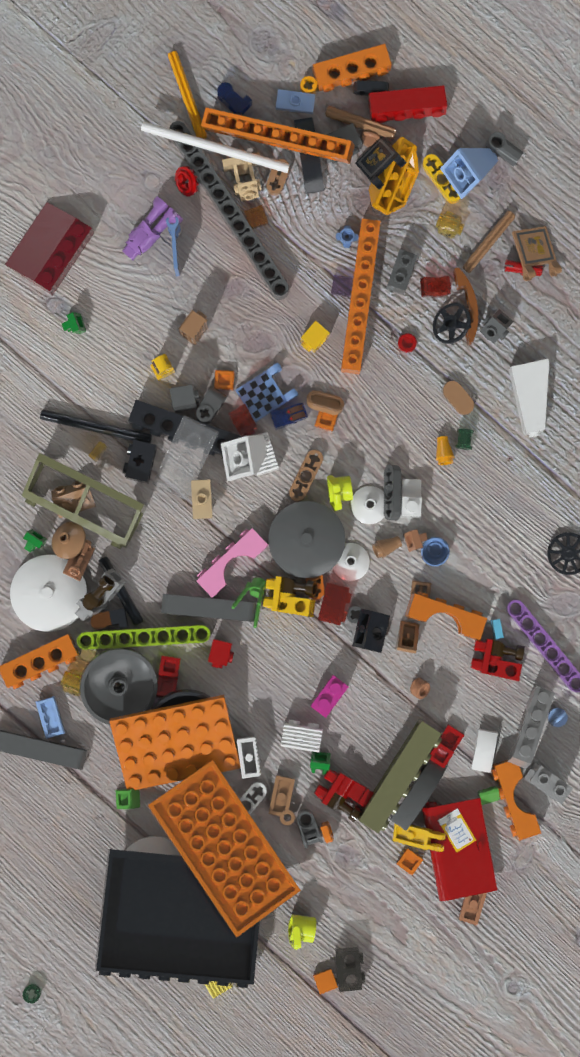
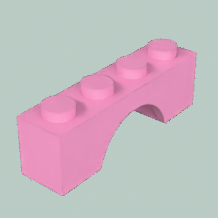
(249, 545)

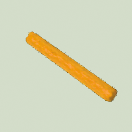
(186, 94)

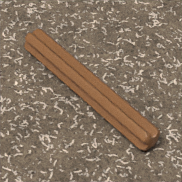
(360, 122)
(489, 241)

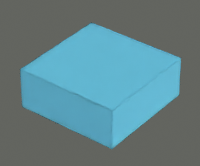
(496, 629)

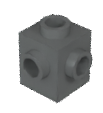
(496, 326)

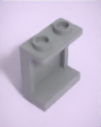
(548, 783)

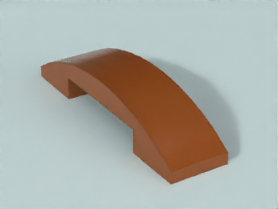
(462, 282)

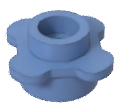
(347, 231)

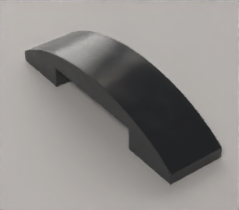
(310, 164)

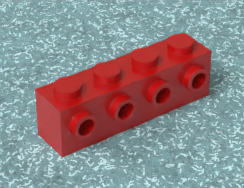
(407, 104)

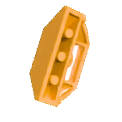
(397, 180)

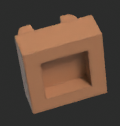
(414, 539)

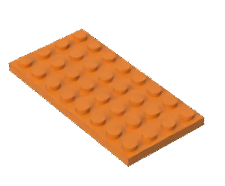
(224, 848)

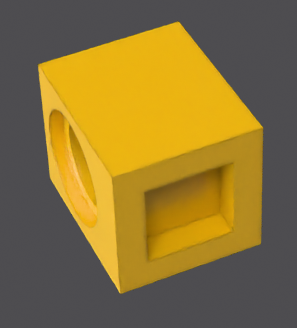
(314, 337)

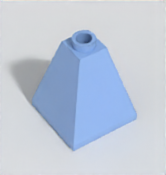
(468, 168)

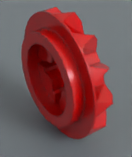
(181, 175)

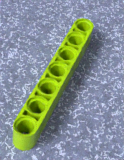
(135, 633)

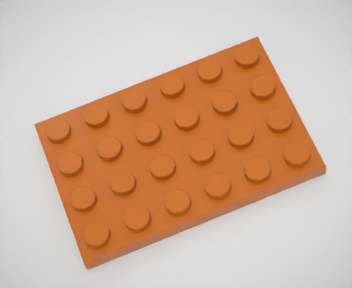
(174, 742)

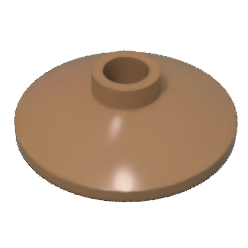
(74, 541)

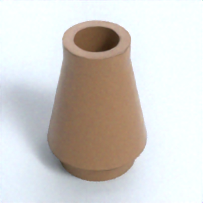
(386, 546)

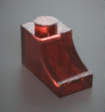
(243, 421)

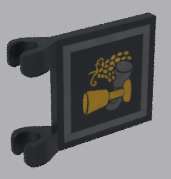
(377, 159)

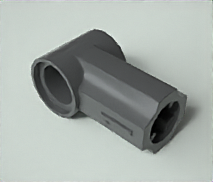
(506, 150)

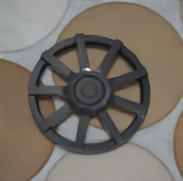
(567, 553)

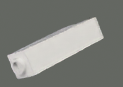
(530, 393)

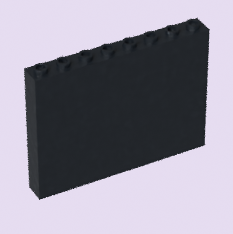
(167, 926)

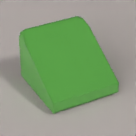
(488, 795)
(127, 798)

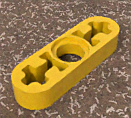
(429, 170)

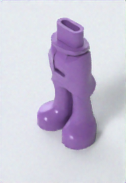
(143, 236)

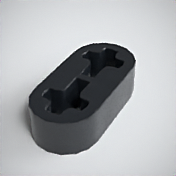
(365, 87)

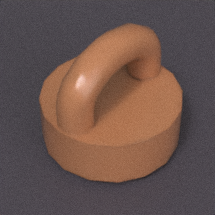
(369, 138)
(420, 688)

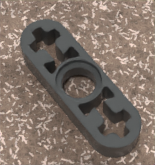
(392, 502)

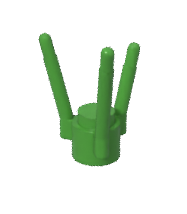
(256, 590)

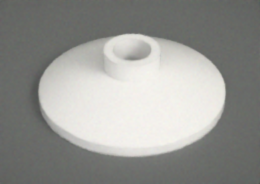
(360, 509)
(360, 566)

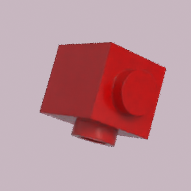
(220, 654)

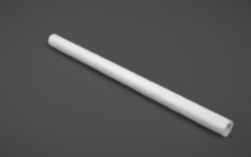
(215, 147)

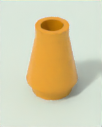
(444, 453)

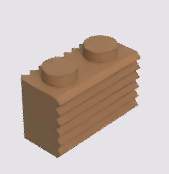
(193, 326)

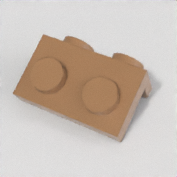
(69, 497)

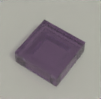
(341, 285)

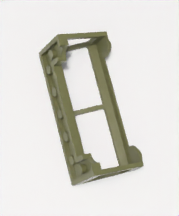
(33, 499)

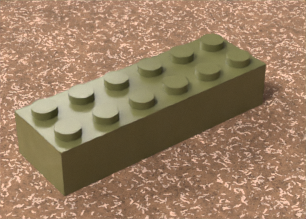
(399, 775)

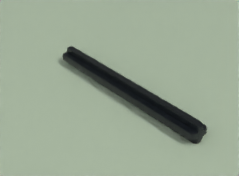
(95, 426)

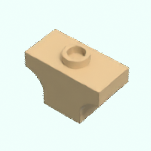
(201, 499)

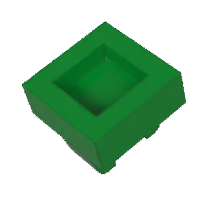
(74, 323)
(34, 540)
(320, 761)

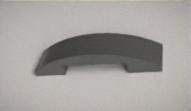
(418, 795)

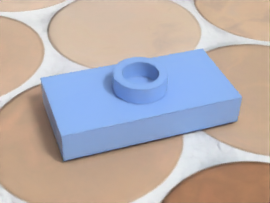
(295, 101)
(50, 717)

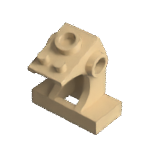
(245, 190)

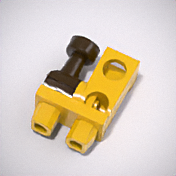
(285, 597)

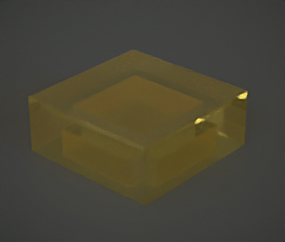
(98, 450)

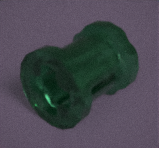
(464, 439)

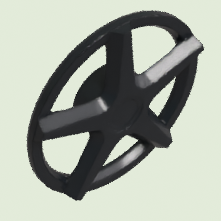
(451, 323)

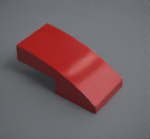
(168, 675)
(450, 740)

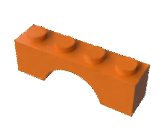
(469, 623)
(523, 823)

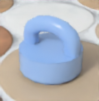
(557, 717)

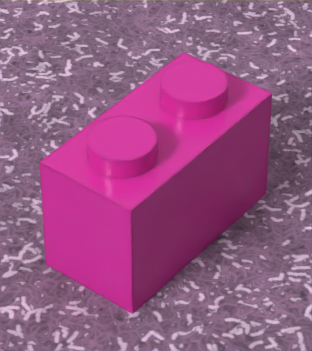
(329, 696)

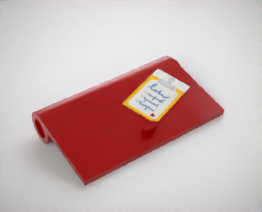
(461, 867)

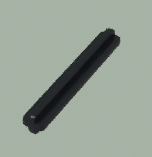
(123, 595)

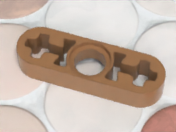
(304, 491)

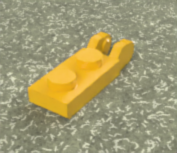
(418, 837)

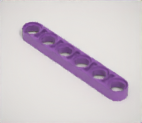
(548, 643)

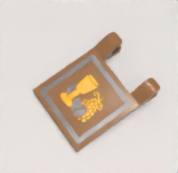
(534, 250)

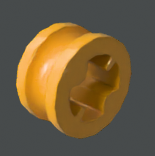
(310, 79)

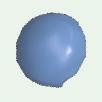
(435, 551)

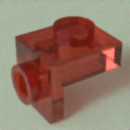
(435, 286)

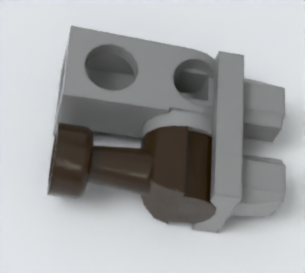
(96, 600)

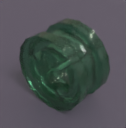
(26, 996)

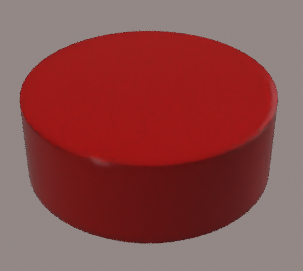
(407, 343)

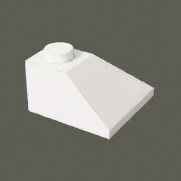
(243, 456)

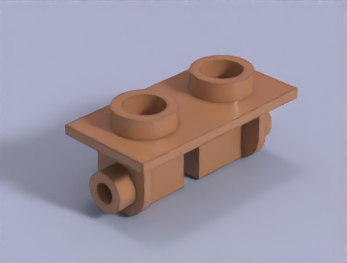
(76, 566)

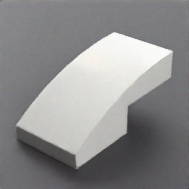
(484, 750)

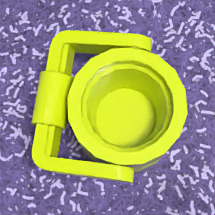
(339, 490)
(301, 930)

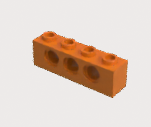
(377, 54)
(9, 670)

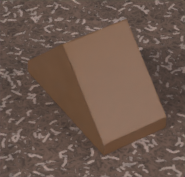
(407, 637)

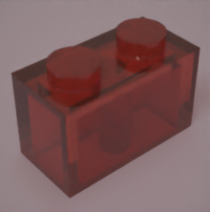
(334, 603)

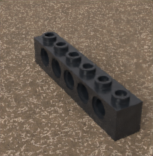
(142, 410)

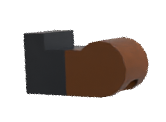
(102, 620)

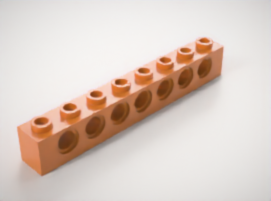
(278, 135)
(360, 296)

